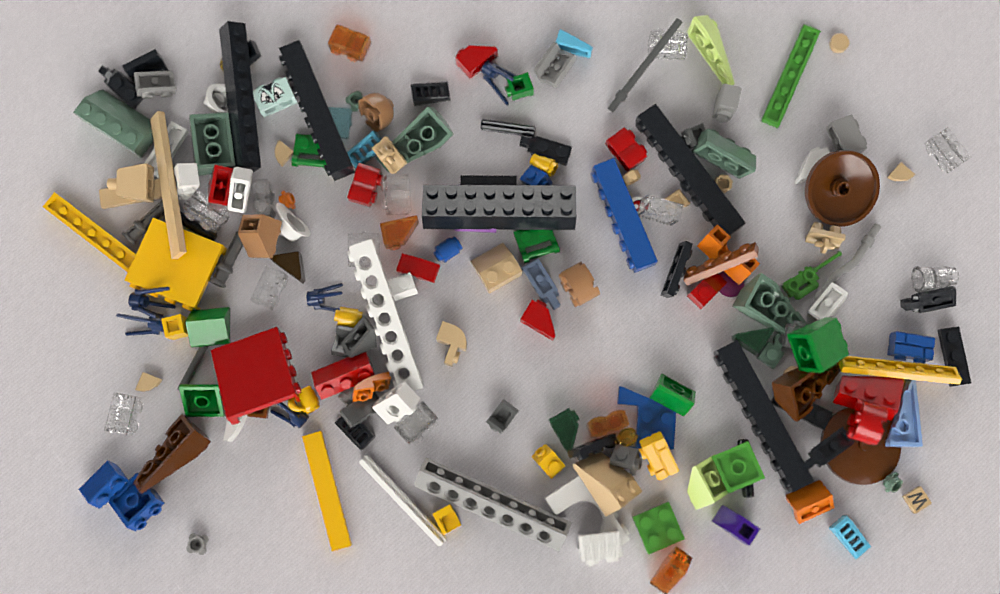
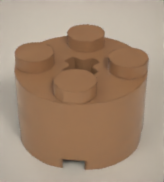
(579, 284)

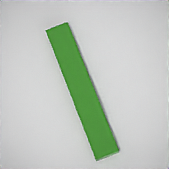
(790, 76)

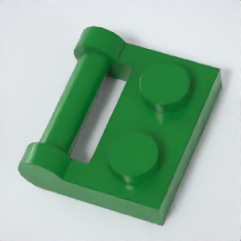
(305, 145)
(530, 238)

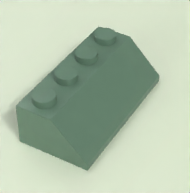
(116, 121)

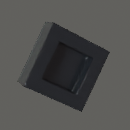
(254, 53)

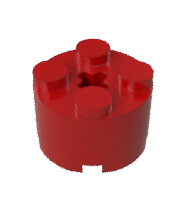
(867, 422)

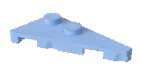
(906, 423)

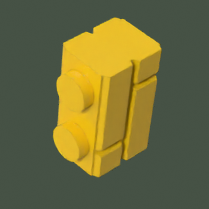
(659, 456)

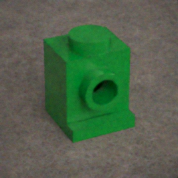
(524, 83)

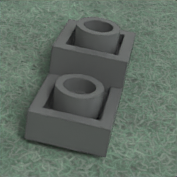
(359, 410)

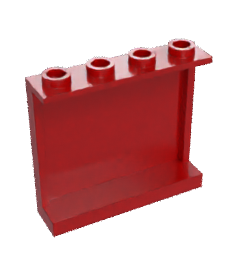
(255, 373)

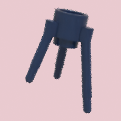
(492, 70)
(317, 297)
(138, 300)
(153, 323)
(297, 418)

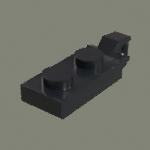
(121, 86)
(547, 148)
(930, 300)
(595, 446)
(828, 449)

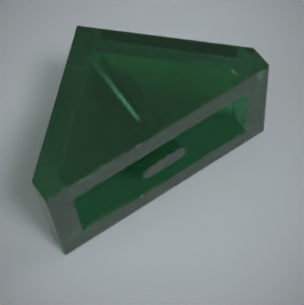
(753, 340)

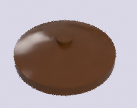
(842, 188)
(861, 462)

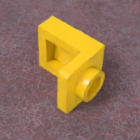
(548, 461)

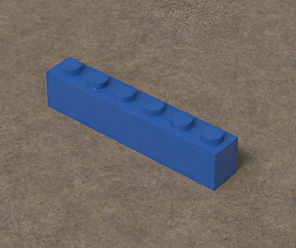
(624, 215)

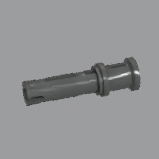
(140, 227)
(225, 268)

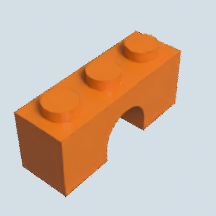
(715, 245)

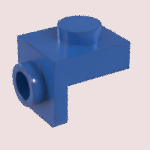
(535, 176)

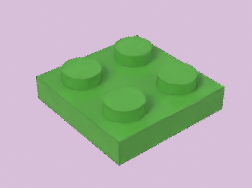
(738, 467)
(658, 528)

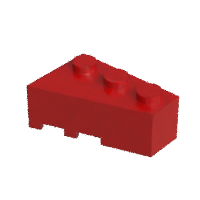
(872, 389)

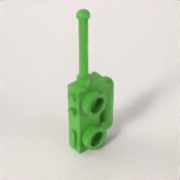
(808, 276)

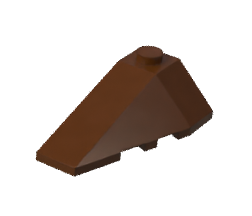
(799, 389)
(181, 446)

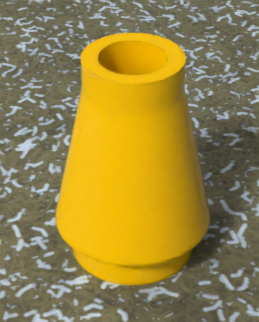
(545, 164)

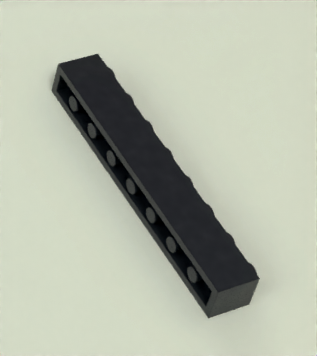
(240, 95)
(317, 111)
(688, 170)
(763, 417)

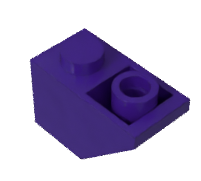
(735, 525)

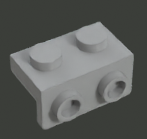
(554, 65)
(155, 83)

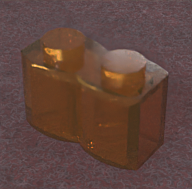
(349, 43)
(612, 422)

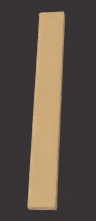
(168, 185)

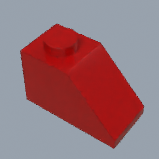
(474, 57)
(706, 290)
(539, 319)

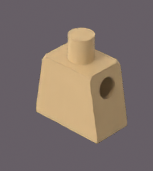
(134, 183)

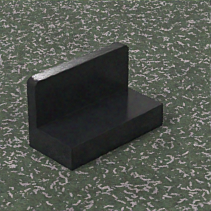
(148, 62)

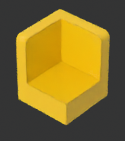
(175, 327)
(447, 519)

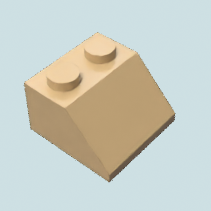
(496, 268)

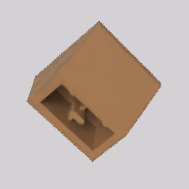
(259, 235)

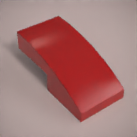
(418, 267)

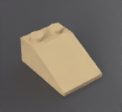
(608, 484)

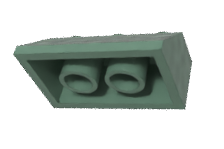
(211, 141)
(725, 154)

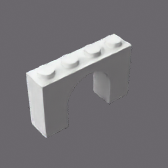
(577, 491)

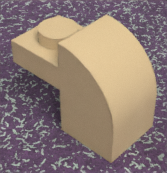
(453, 337)

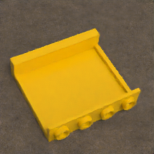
(184, 276)

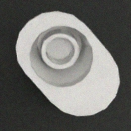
(216, 98)
(291, 227)

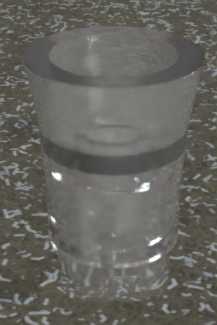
(933, 277)

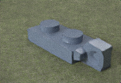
(542, 283)

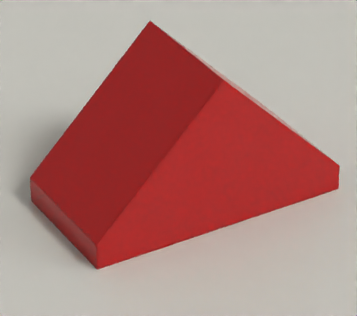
(219, 185)

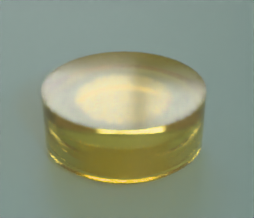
(627, 437)

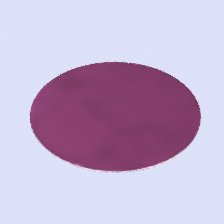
(731, 289)

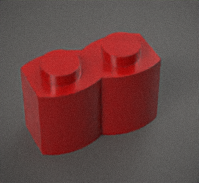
(626, 149)
(364, 185)

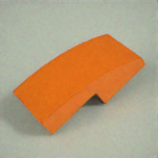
(365, 389)

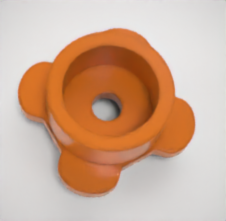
(287, 199)

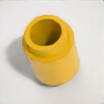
(347, 316)

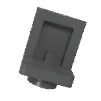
(692, 134)
(341, 334)
(502, 416)
(626, 458)

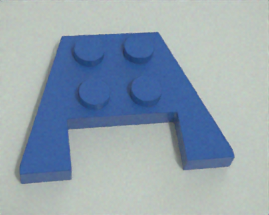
(650, 417)

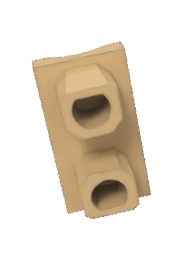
(389, 155)
(823, 238)

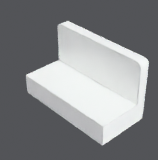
(828, 302)

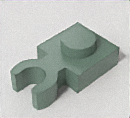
(771, 353)

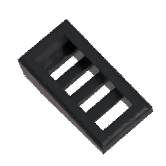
(415, 88)
(361, 445)

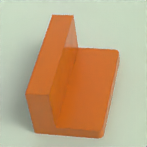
(810, 501)

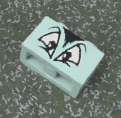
(274, 96)

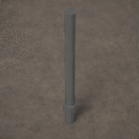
(621, 95)

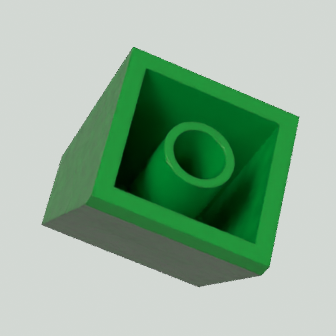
(818, 345)

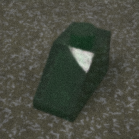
(565, 427)

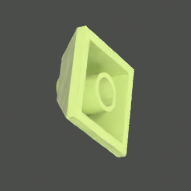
(705, 484)

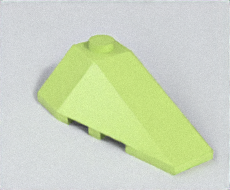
(707, 39)

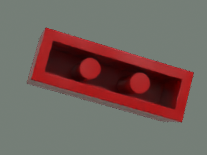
(342, 375)

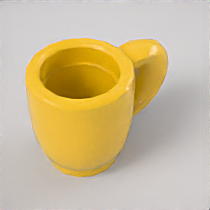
(308, 403)

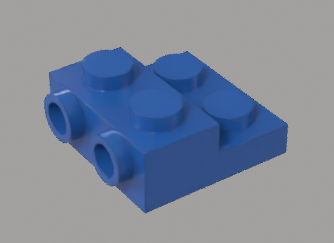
(136, 507)

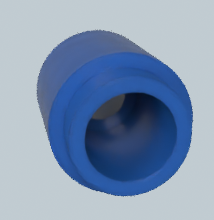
(447, 249)

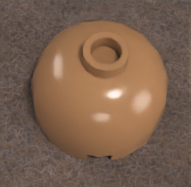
(377, 110)

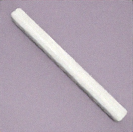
(402, 499)

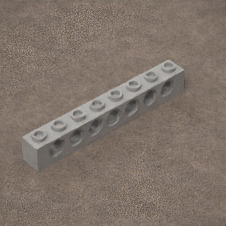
(492, 504)

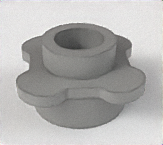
(193, 539)

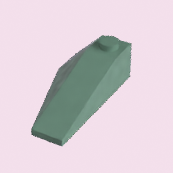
(422, 136)
(766, 304)

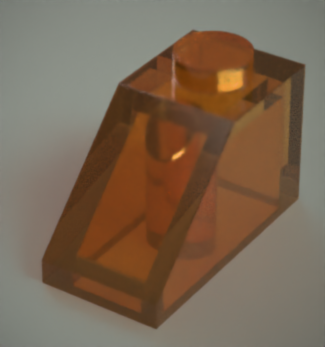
(398, 231)
(671, 570)

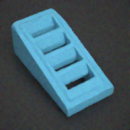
(573, 45)
(362, 144)
(840, 523)

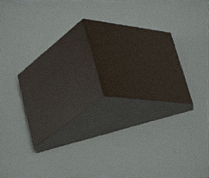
(291, 263)

